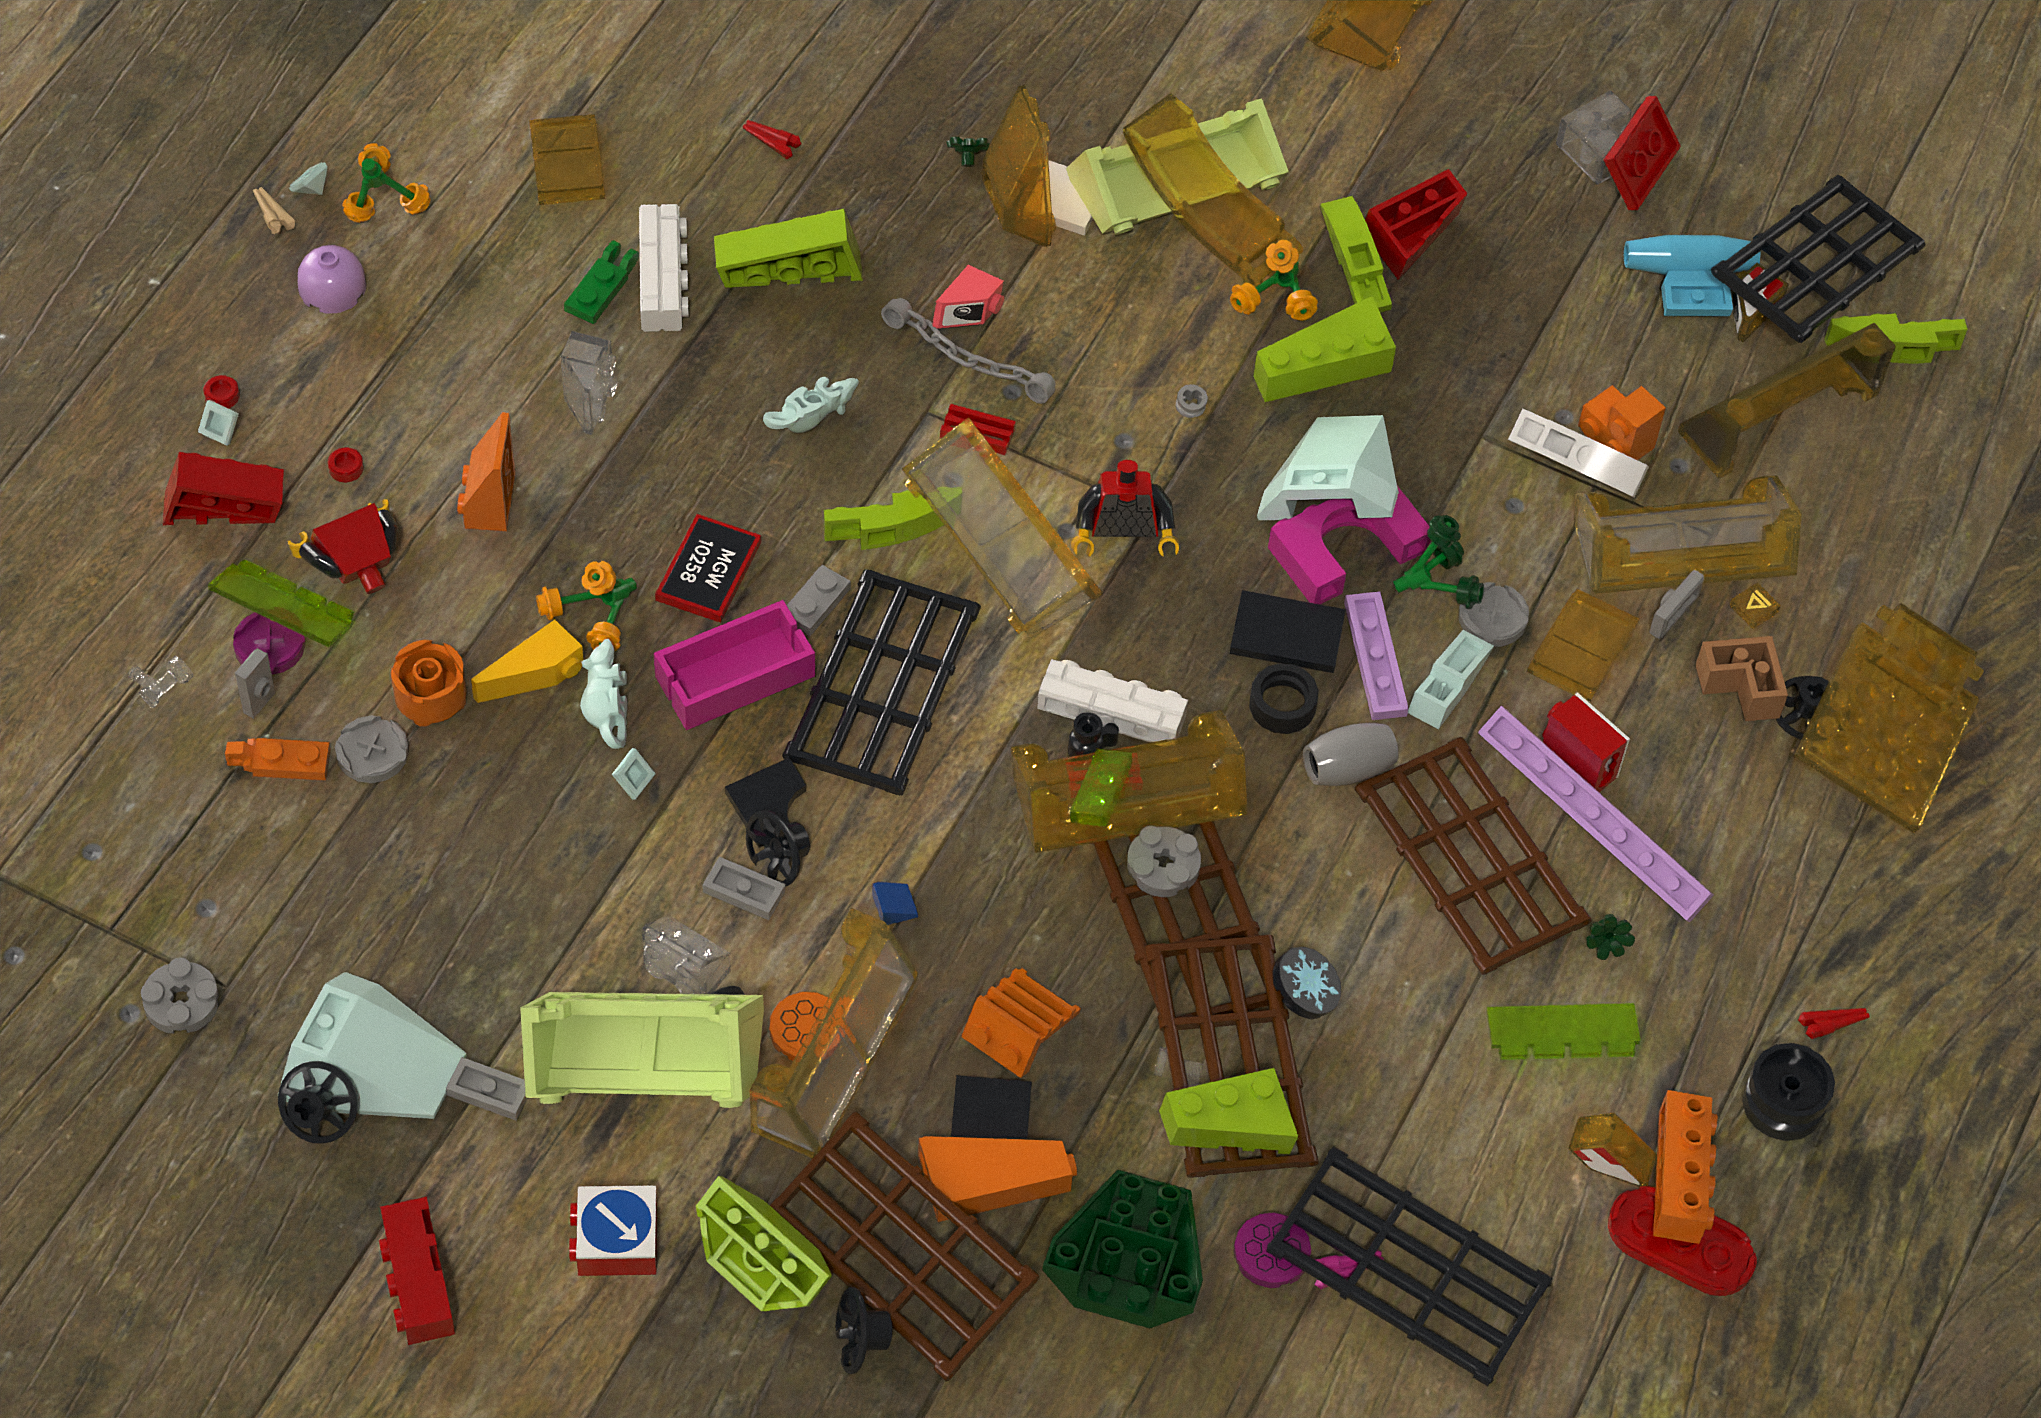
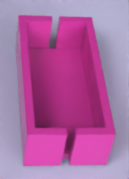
(734, 664)

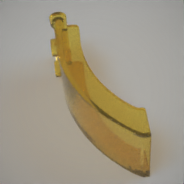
(1203, 189)

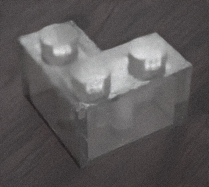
(1592, 131)

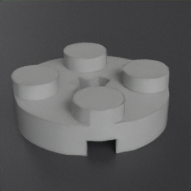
(1167, 842)
(178, 977)

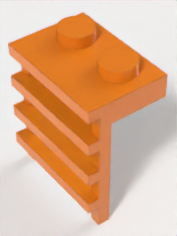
(1016, 1020)

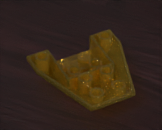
(1019, 172)

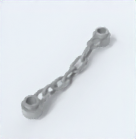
(1038, 388)

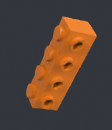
(1684, 1167)

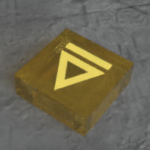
(1755, 605)

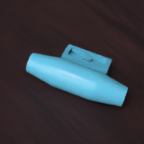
(1687, 263)

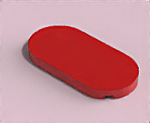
(1715, 1266)

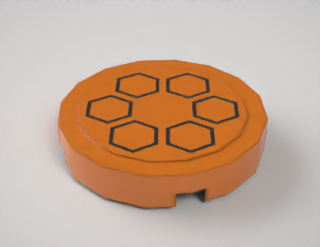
(793, 1021)

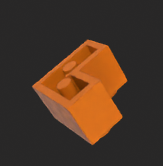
(1623, 422)

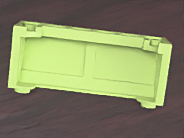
(1122, 195)
(642, 1045)

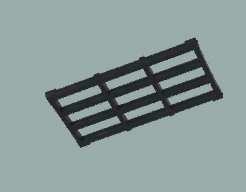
(1816, 281)
(888, 713)
(1432, 1299)

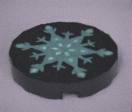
(1307, 982)

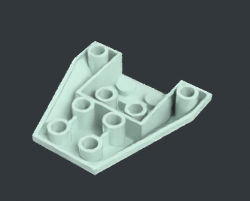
(1336, 461)
(380, 1044)

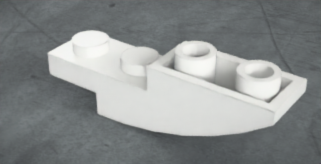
(1578, 452)

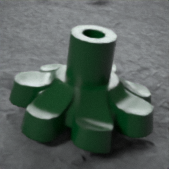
(968, 148)
(1610, 936)

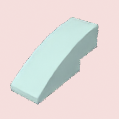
(1449, 679)

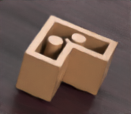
(1746, 668)

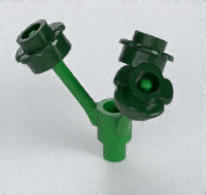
(1447, 553)

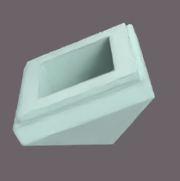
(311, 180)
(218, 422)
(633, 773)

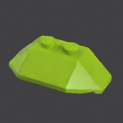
(759, 1249)

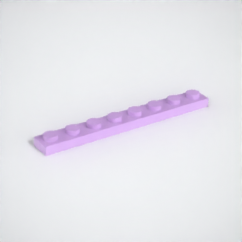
(1596, 814)

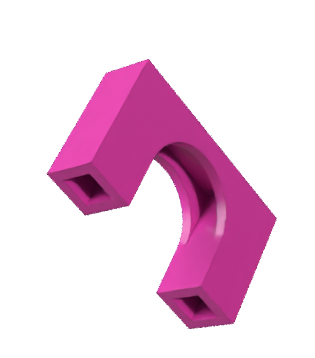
(1311, 566)

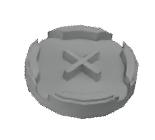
(1498, 618)
(371, 749)

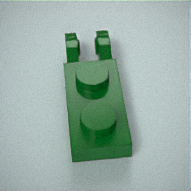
(601, 284)

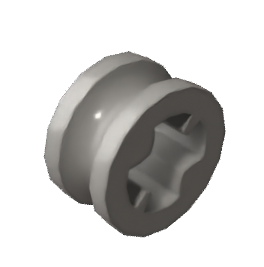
(1189, 392)

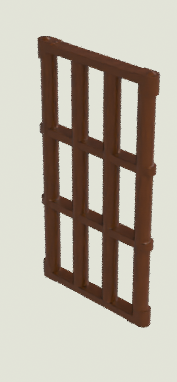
(1225, 869)
(1474, 888)
(1242, 1019)
(940, 1254)

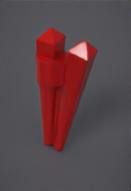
(776, 139)
(1826, 1022)

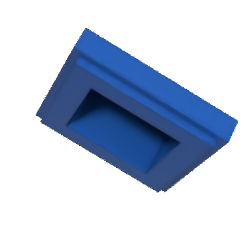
(893, 902)

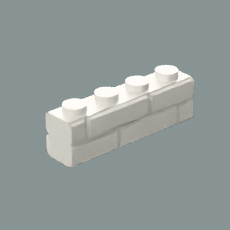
(661, 267)
(1129, 705)

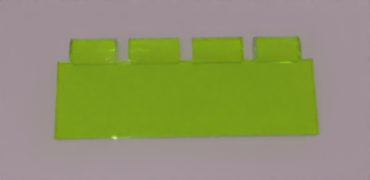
(277, 600)
(1553, 1027)

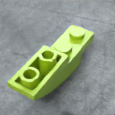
(1356, 251)
(1913, 340)
(882, 524)

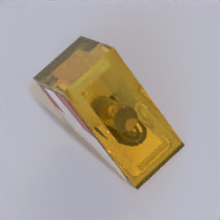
(1747, 317)
(1612, 1148)

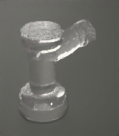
(152, 690)
(1195, 1071)

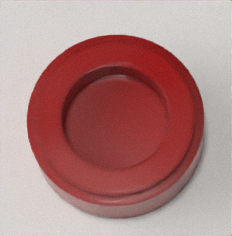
(222, 391)
(345, 464)

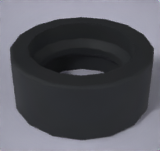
(1282, 721)

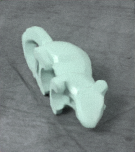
(807, 408)
(601, 698)

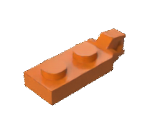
(280, 758)

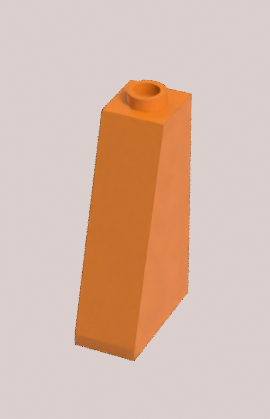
(995, 1172)

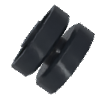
(1788, 1091)

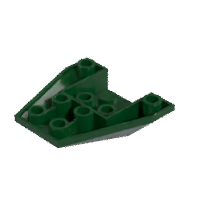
(1130, 1252)

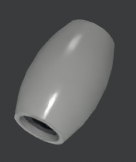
(1350, 754)

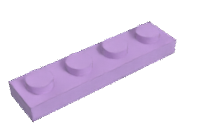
(1376, 656)

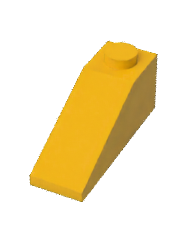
(533, 665)

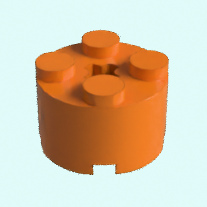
(428, 682)

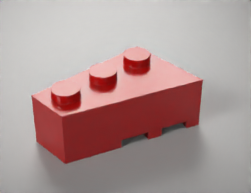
(1414, 220)
(222, 489)
(416, 1271)

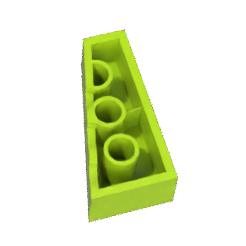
(789, 251)
(1327, 354)

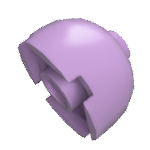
(331, 279)

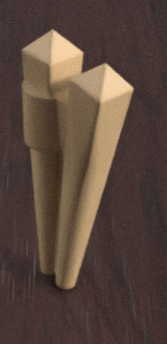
(273, 213)

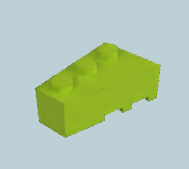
(1231, 1113)

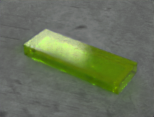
(1101, 787)

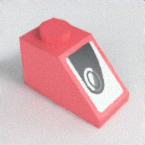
(969, 299)

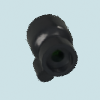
(1090, 735)

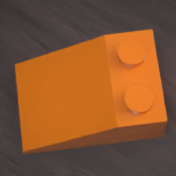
(489, 480)

